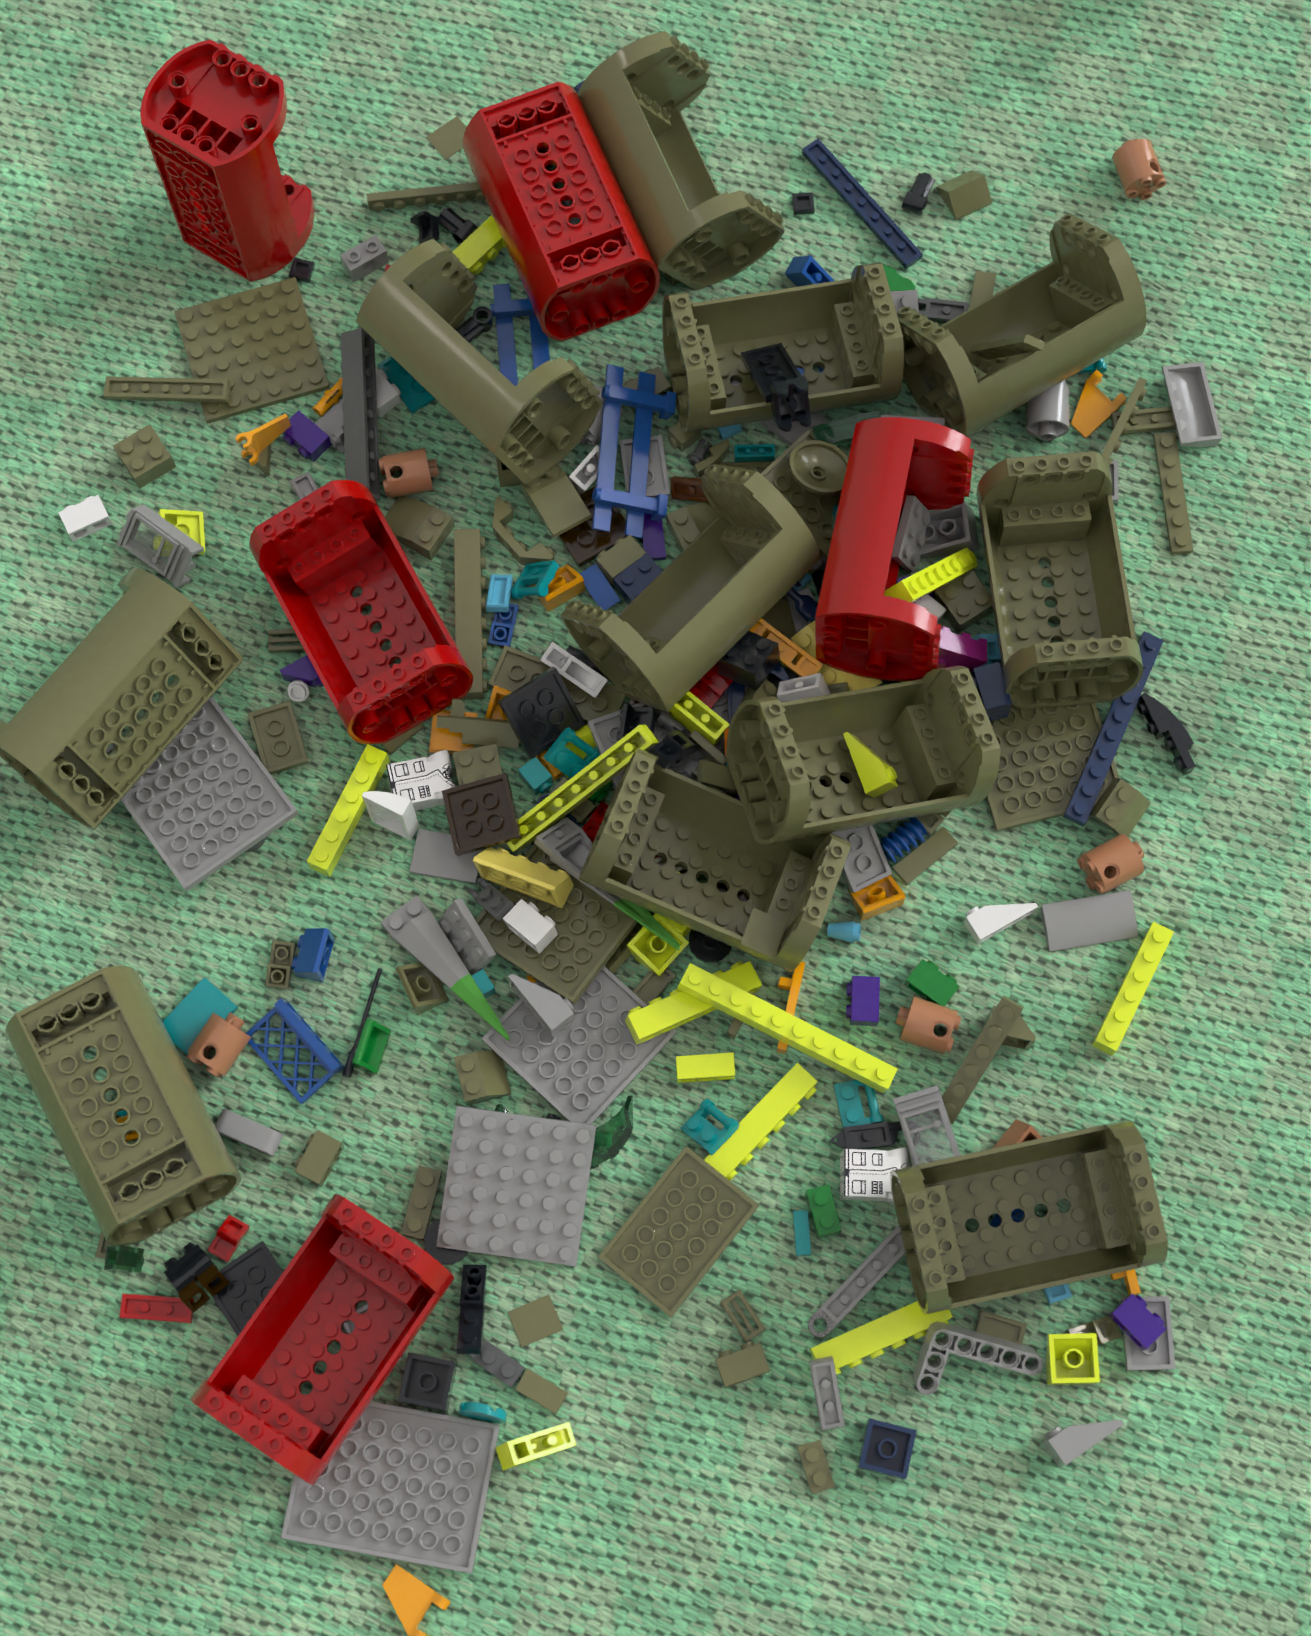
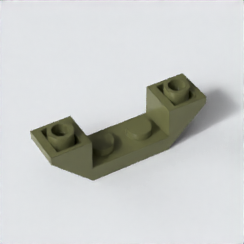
(502, 516)

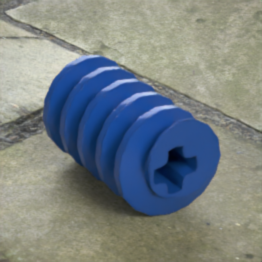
(903, 838)

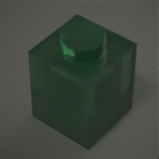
(124, 1259)

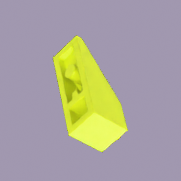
(873, 772)
(535, 1446)

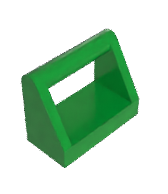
(371, 1047)

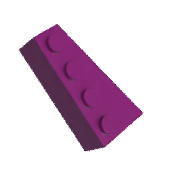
(961, 650)

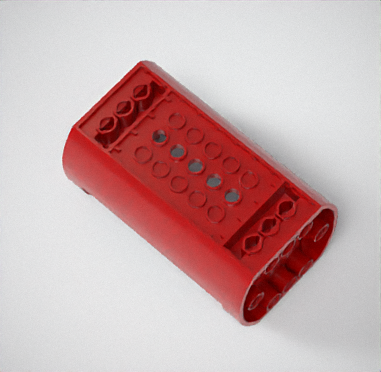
(218, 169)
(571, 272)
(313, 563)
(854, 621)
(260, 1377)

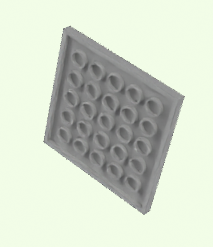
(588, 1059)
(516, 1185)

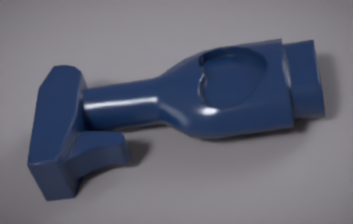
(804, 604)

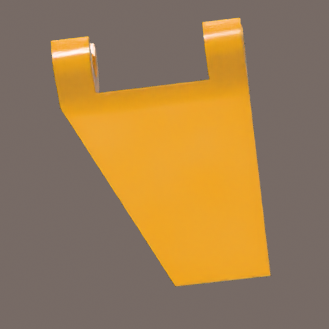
(1094, 406)
(262, 437)
(411, 1599)

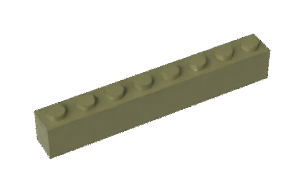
(469, 606)

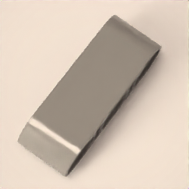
(248, 1132)

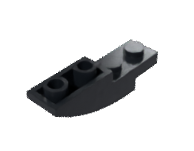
(1165, 724)
(673, 748)
(472, 1309)

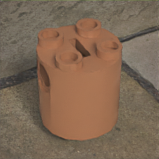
(1138, 168)
(415, 469)
(1112, 863)
(920, 1021)
(224, 1037)

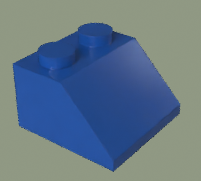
(313, 954)

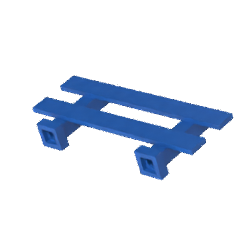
(504, 310)
(635, 499)

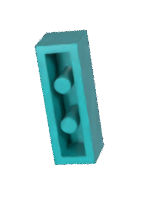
(754, 452)
(801, 1233)

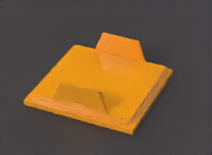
(442, 739)

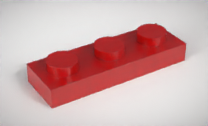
(155, 1308)

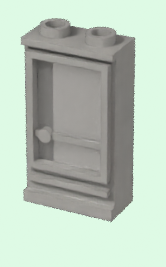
(159, 544)
(926, 1126)

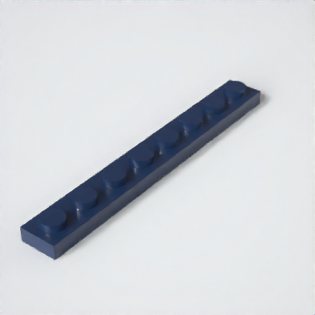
(862, 203)

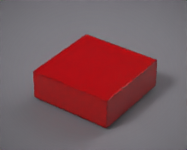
(232, 1230)
(222, 1249)

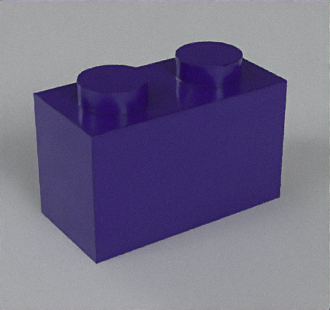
(306, 437)
(864, 1000)
(1138, 1321)

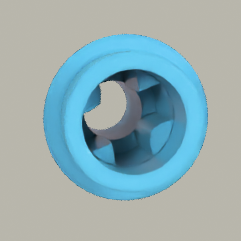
(845, 931)

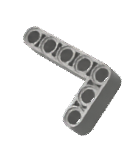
(971, 1350)

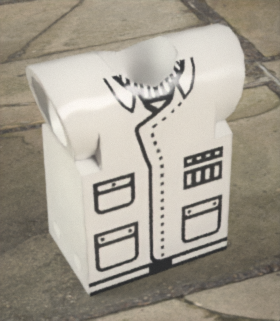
(422, 779)
(867, 1173)

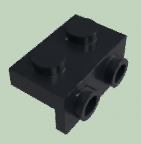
(634, 716)

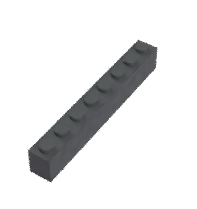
(360, 409)

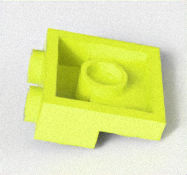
(188, 522)

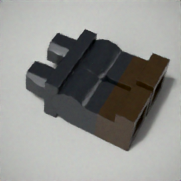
(189, 1270)

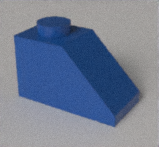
(806, 271)

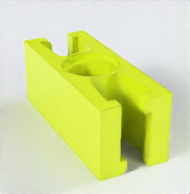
(705, 1067)

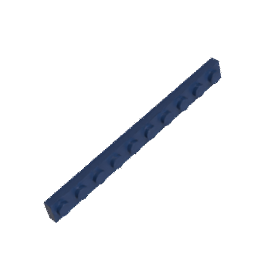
(1110, 738)

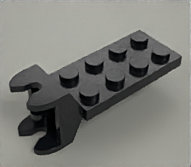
(779, 384)

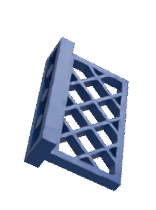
(311, 1042)

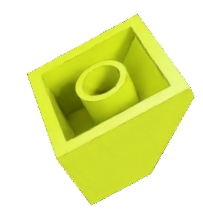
(1072, 1359)

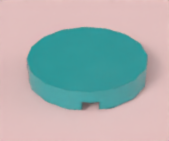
(482, 1412)

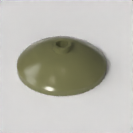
(818, 467)

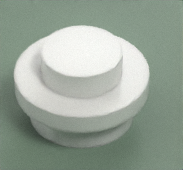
(298, 690)

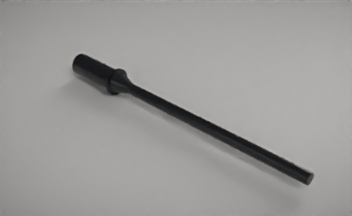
(348, 1069)

